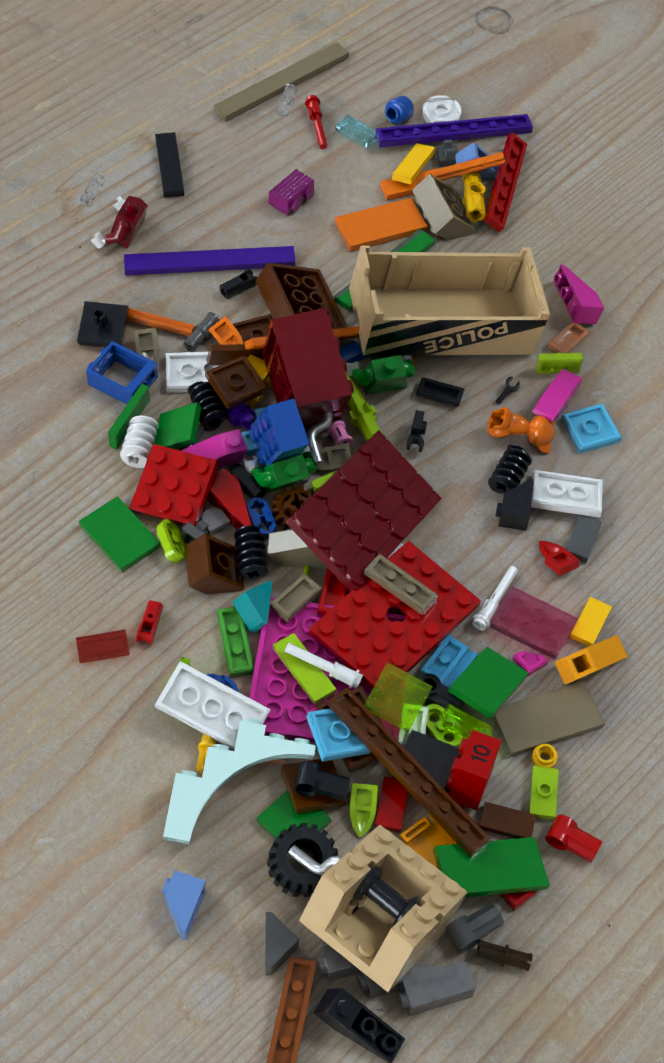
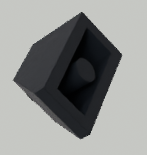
(516, 507)

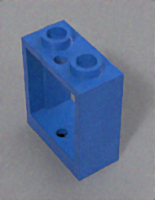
(146, 370)

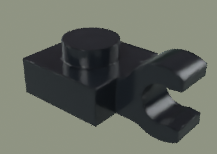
(418, 427)

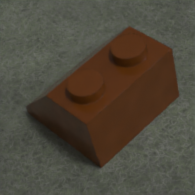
(212, 566)

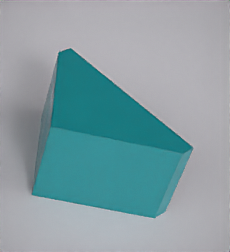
(254, 606)

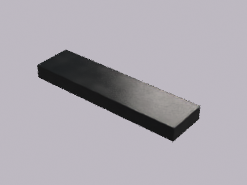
(169, 164)

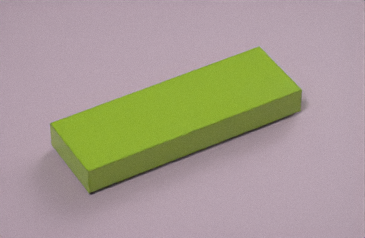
(309, 677)

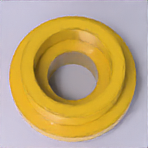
(549, 751)

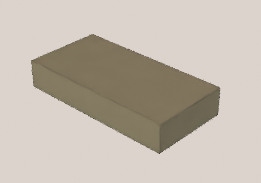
(295, 597)

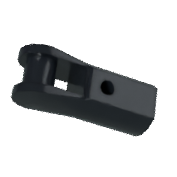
(238, 284)
(247, 482)

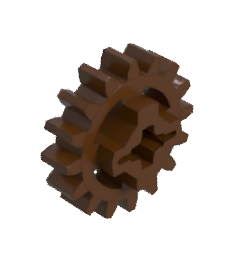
(288, 503)

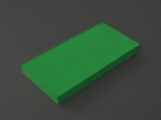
(496, 868)

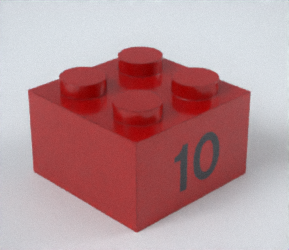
(473, 768)

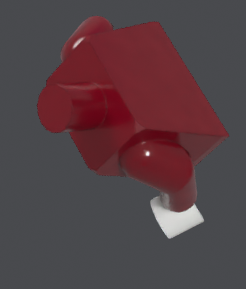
(126, 224)

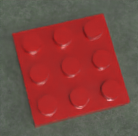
(174, 485)

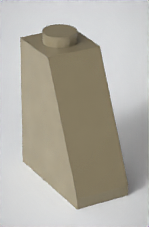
(290, 551)

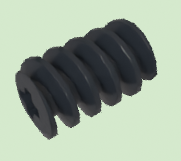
(212, 409)
(510, 469)
(250, 552)

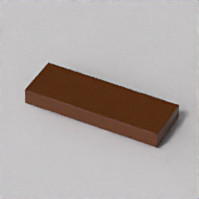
(224, 353)

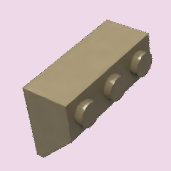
(443, 209)

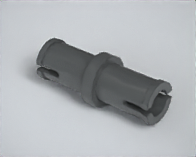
(200, 332)

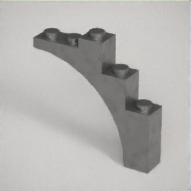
(421, 987)

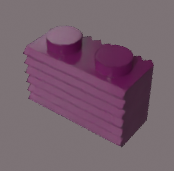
(291, 192)

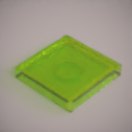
(398, 697)

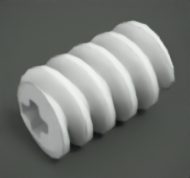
(139, 441)

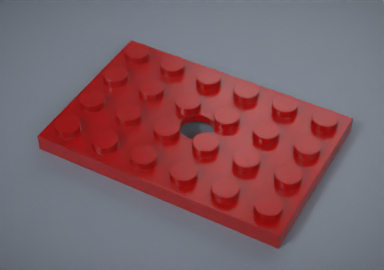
(366, 639)

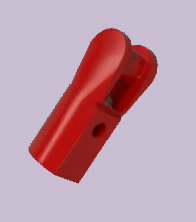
(149, 621)

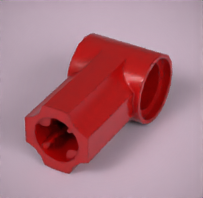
(566, 835)

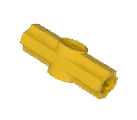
(473, 196)

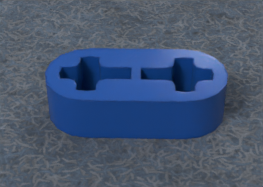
(266, 516)

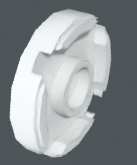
(441, 109)

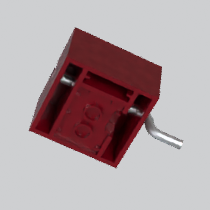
(307, 367)

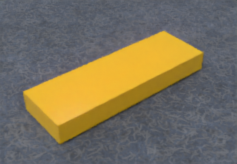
(413, 163)

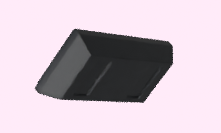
(440, 392)

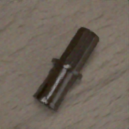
(503, 955)

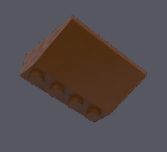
(296, 290)

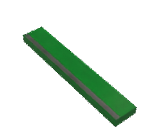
(417, 242)

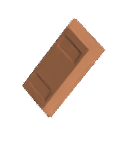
(568, 338)

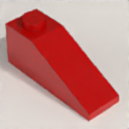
(228, 496)

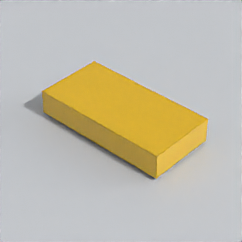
(590, 622)

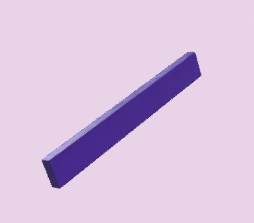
(453, 130)
(207, 260)

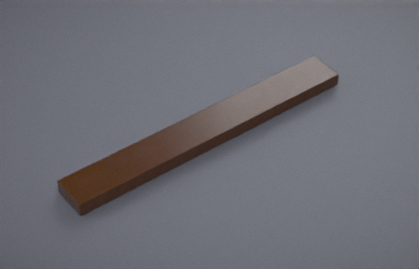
(409, 772)

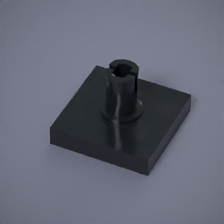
(102, 324)

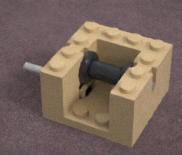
(399, 899)

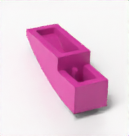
(558, 395)

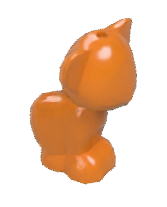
(538, 430)

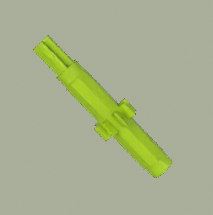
(361, 413)

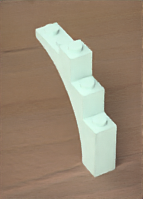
(221, 764)

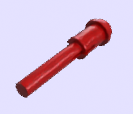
(312, 103)

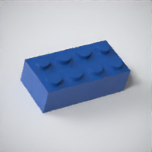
(278, 433)

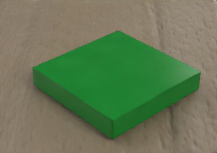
(178, 427)
(282, 815)

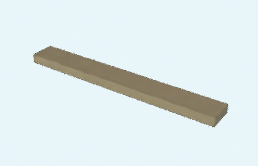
(276, 83)

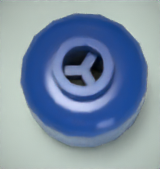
(399, 110)

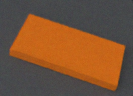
(380, 224)

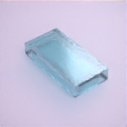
(356, 131)

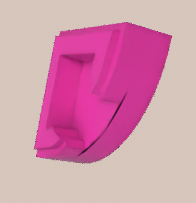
(529, 661)

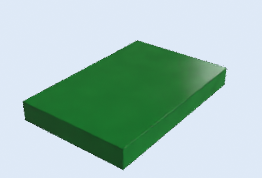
(119, 534)
(488, 682)

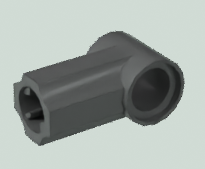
(469, 930)

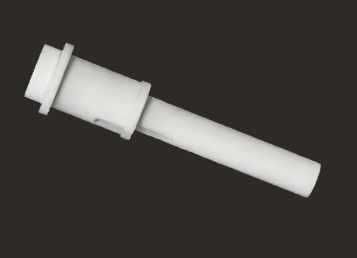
(482, 619)
(336, 670)

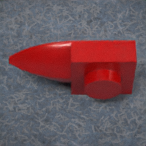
(558, 558)

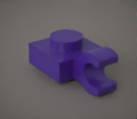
(241, 415)

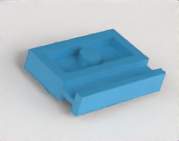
(449, 661)

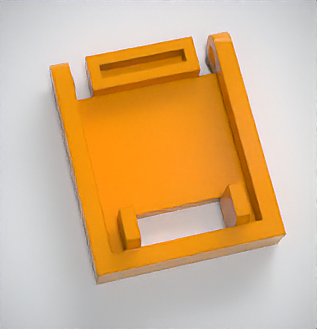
(424, 837)

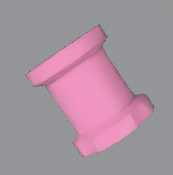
(339, 435)

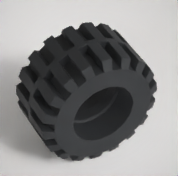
(281, 870)

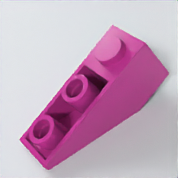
(580, 300)

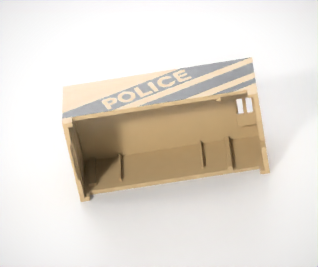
(448, 303)

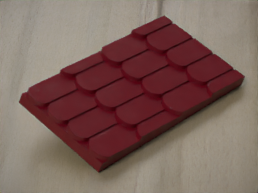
(363, 510)

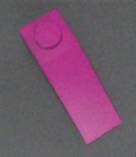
(224, 448)

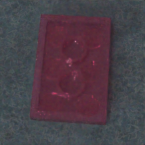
(533, 623)

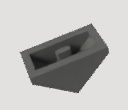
(279, 943)

